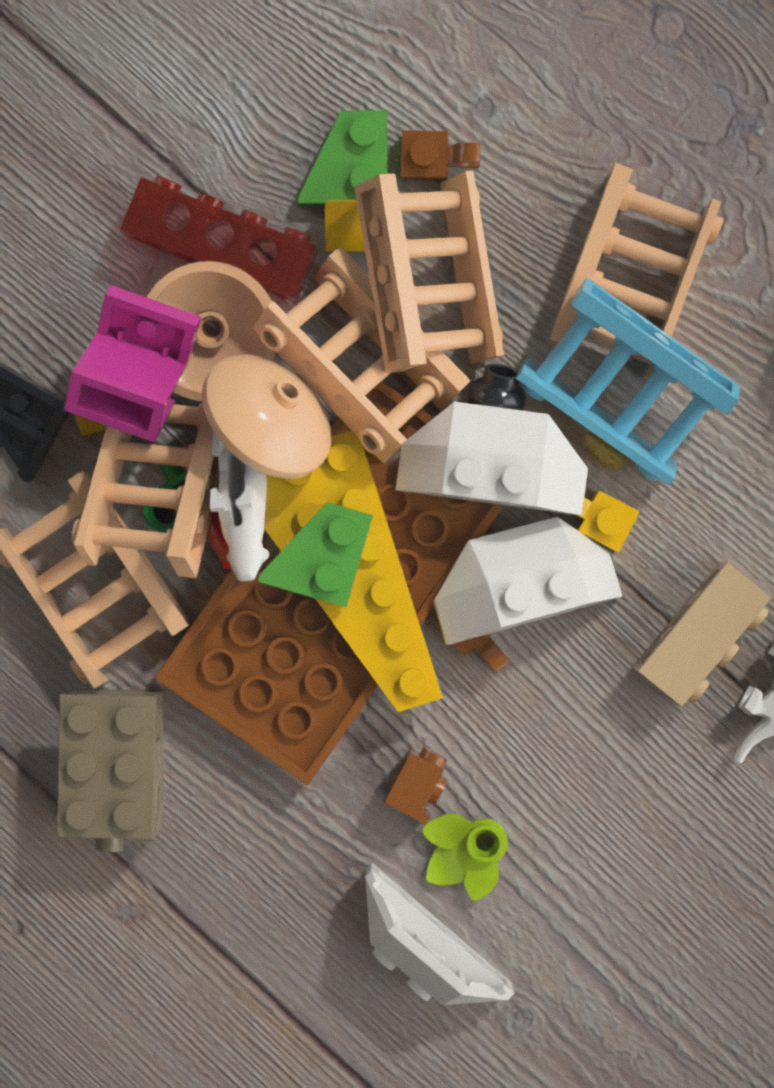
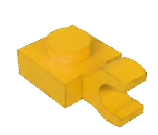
(606, 520)

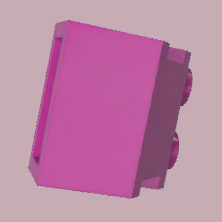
(133, 364)

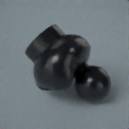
(497, 388)

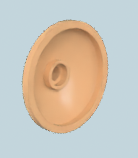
(219, 294)
(266, 416)

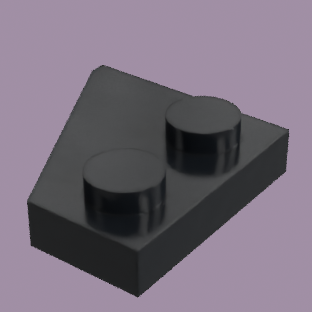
(28, 420)

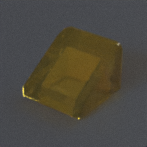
(603, 452)

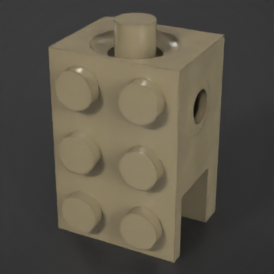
(110, 765)

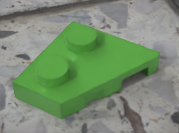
(349, 157)
(322, 556)

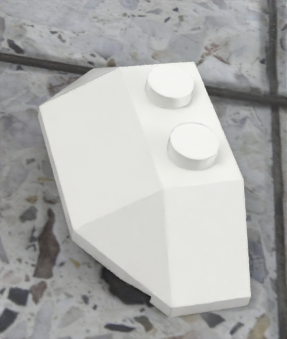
(494, 459)
(523, 579)
(426, 949)

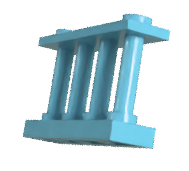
(633, 336)

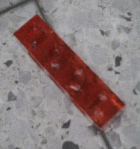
(158, 199)

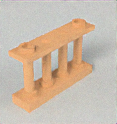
(606, 239)
(391, 275)
(350, 287)
(191, 502)
(136, 577)

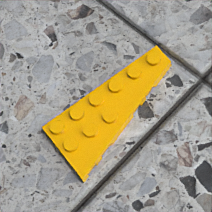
(380, 612)

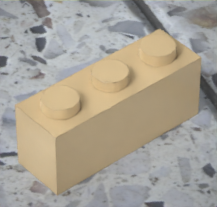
(703, 634)

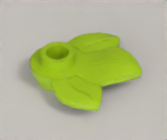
(458, 856)

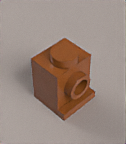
(417, 783)

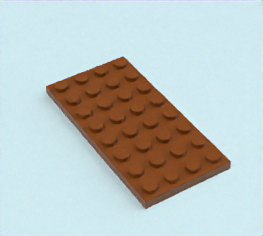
(273, 658)

